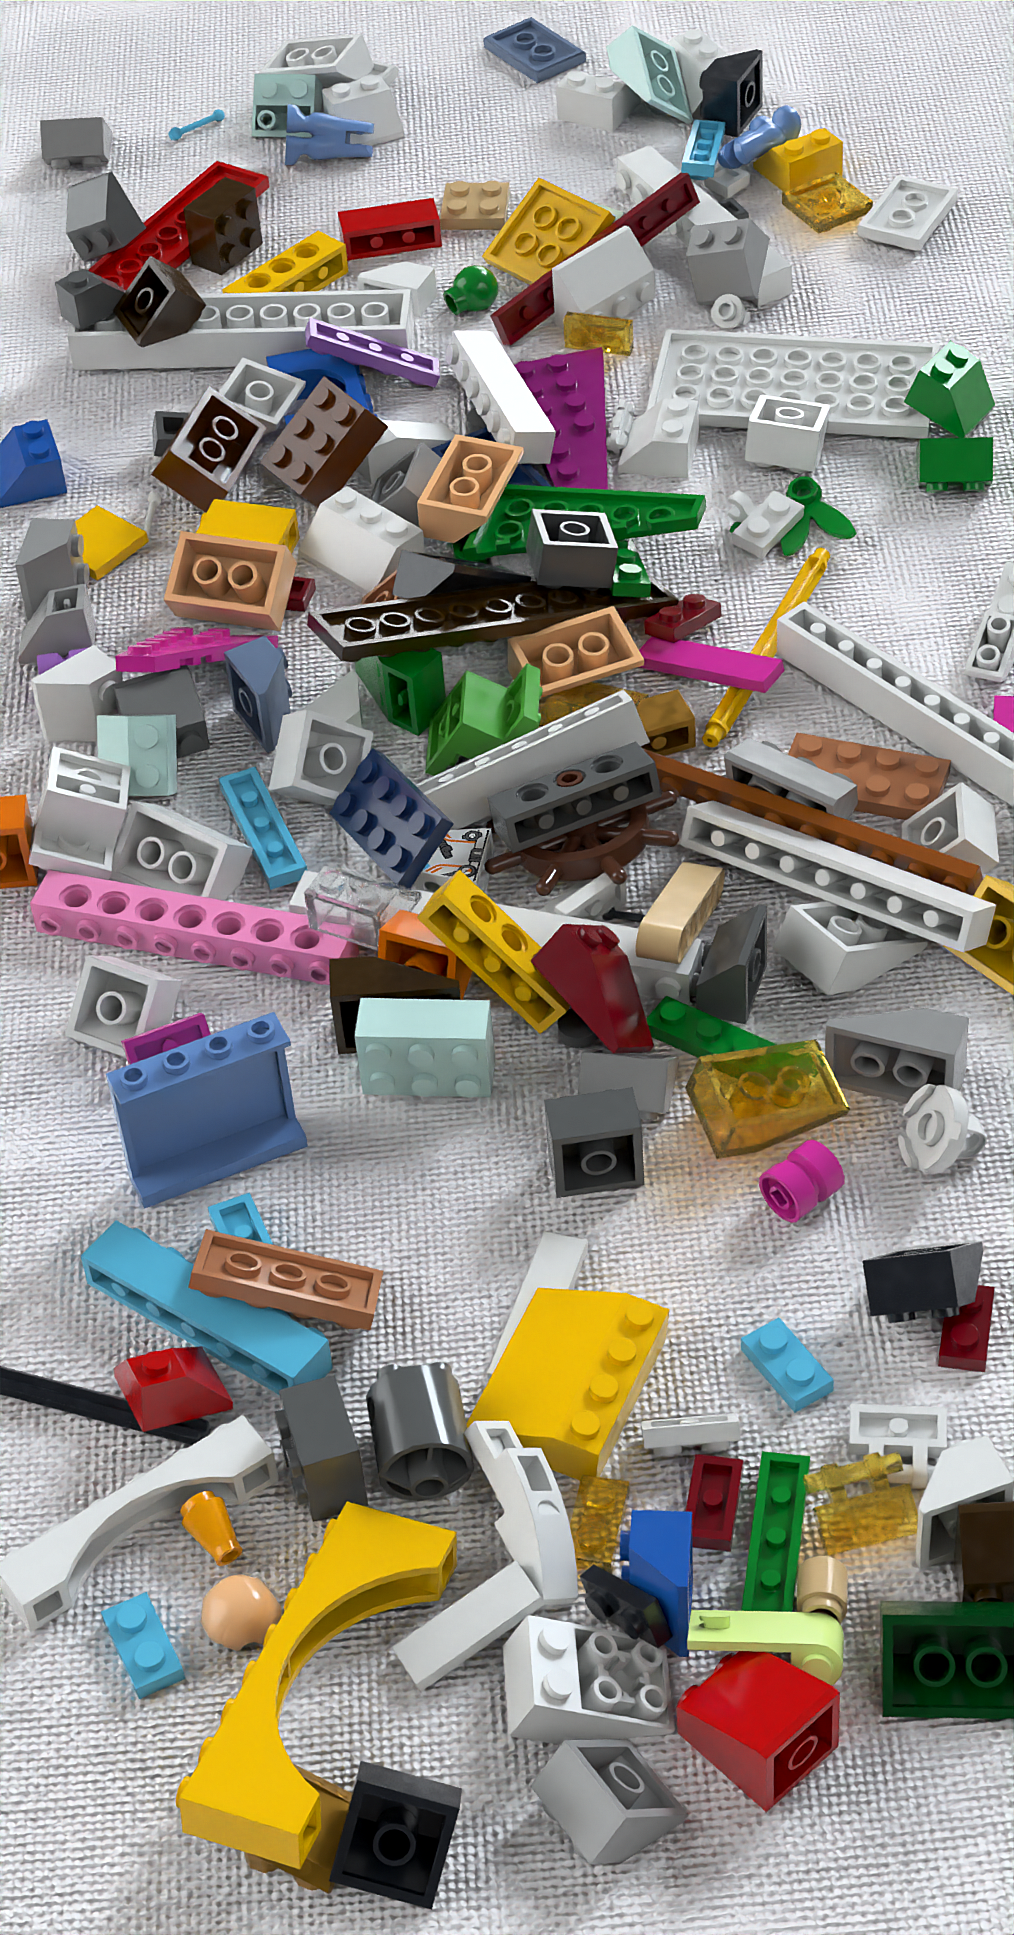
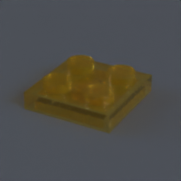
(827, 202)

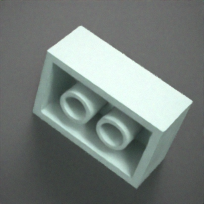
(425, 1047)

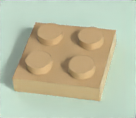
(475, 205)

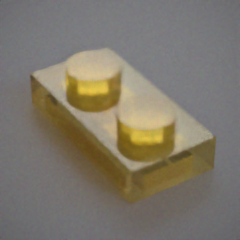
(596, 331)
(598, 1521)

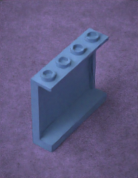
(206, 1110)

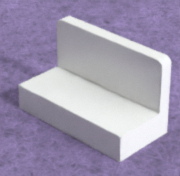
(589, 899)

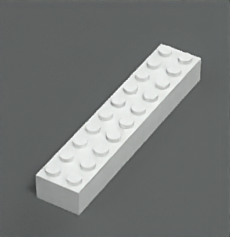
(248, 328)

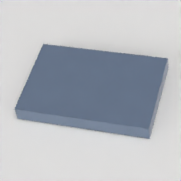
(534, 50)

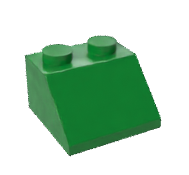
(952, 390)
(954, 463)

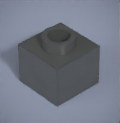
(165, 428)

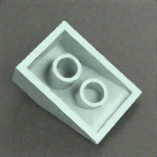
(650, 71)

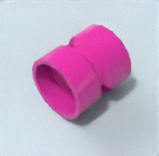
(801, 1181)

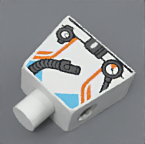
(462, 851)

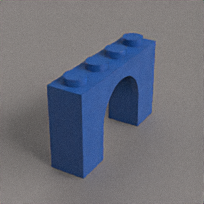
(313, 367)

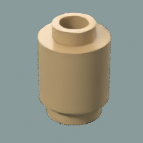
(823, 1587)

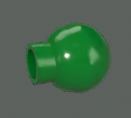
(472, 290)

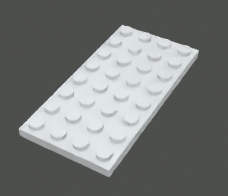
(855, 376)

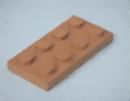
(886, 779)
(286, 1280)

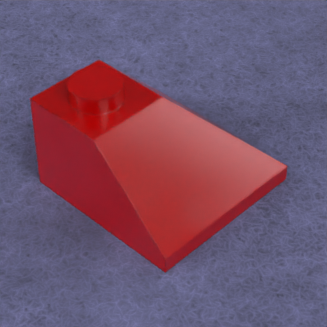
(171, 1387)

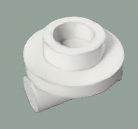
(729, 311)

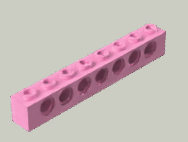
(185, 926)

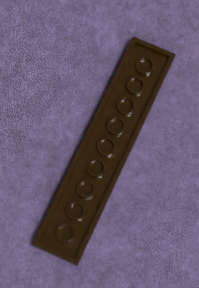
(468, 617)

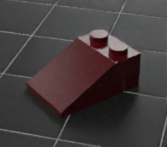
(597, 984)

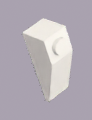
(397, 442)

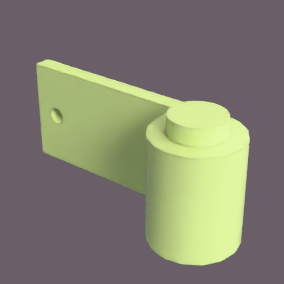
(811, 1637)

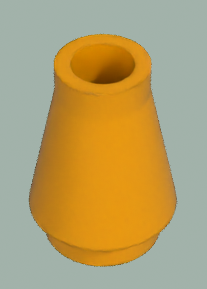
(210, 1525)

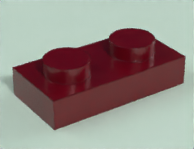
(683, 619)
(967, 1335)
(714, 1500)

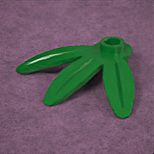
(830, 520)

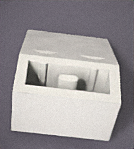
(584, 1683)

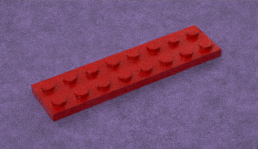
(166, 229)

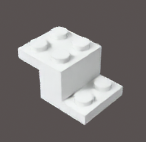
(79, 814)

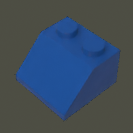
(30, 465)
(662, 1566)

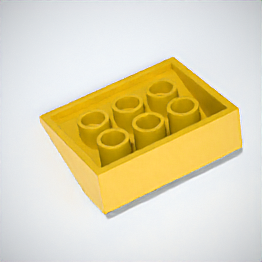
(574, 1374)

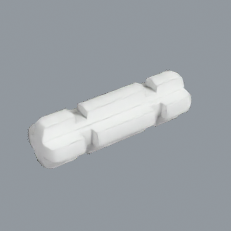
(620, 426)

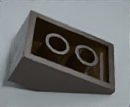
(377, 978)

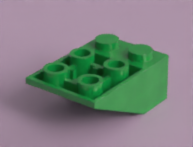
(405, 686)

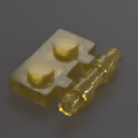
(864, 1519)

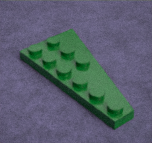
(628, 513)

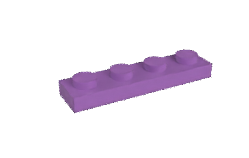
(372, 352)

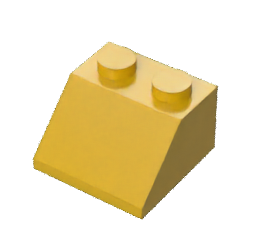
(802, 160)

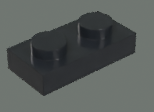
(625, 1606)

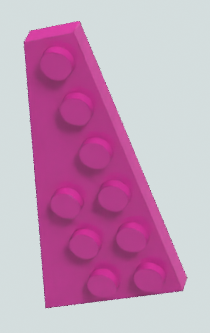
(181, 648)

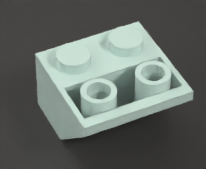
(272, 98)

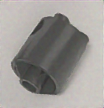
(419, 1431)

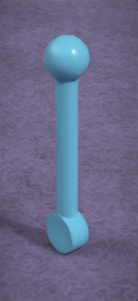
(176, 133)

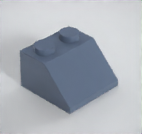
(259, 688)

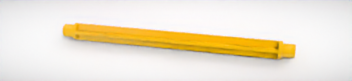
(766, 645)

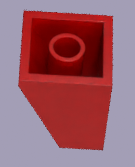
(761, 1723)

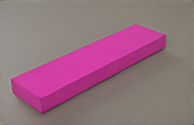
(711, 664)

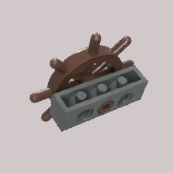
(577, 813)

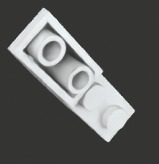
(994, 643)
(534, 1517)

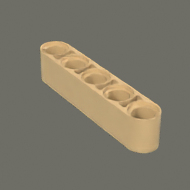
(680, 913)

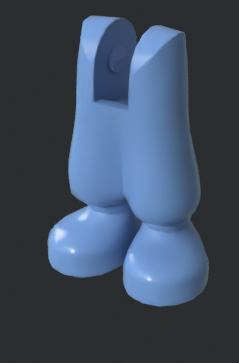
(329, 136)
(761, 137)

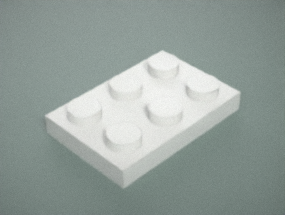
(907, 213)

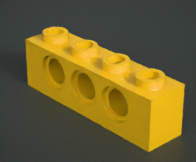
(301, 268)
(493, 949)

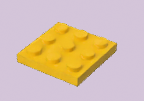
(544, 231)

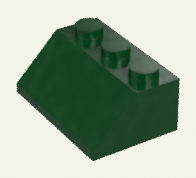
(947, 1659)

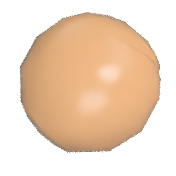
(239, 1611)

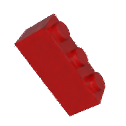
(390, 229)

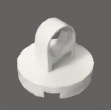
(939, 1130)

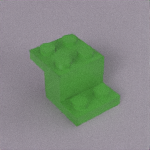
(482, 717)

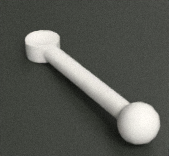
(154, 499)

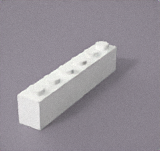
(500, 394)
(562, 743)

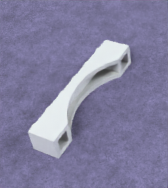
(50, 1571)

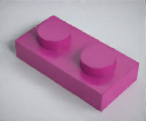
(165, 1038)

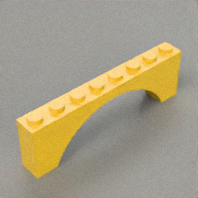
(244, 1780)

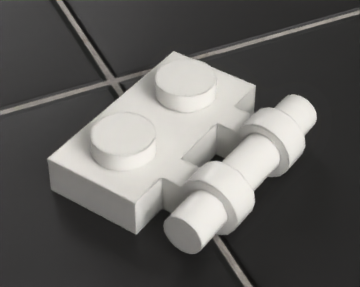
(902, 1429)

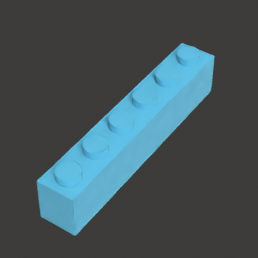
(250, 1339)

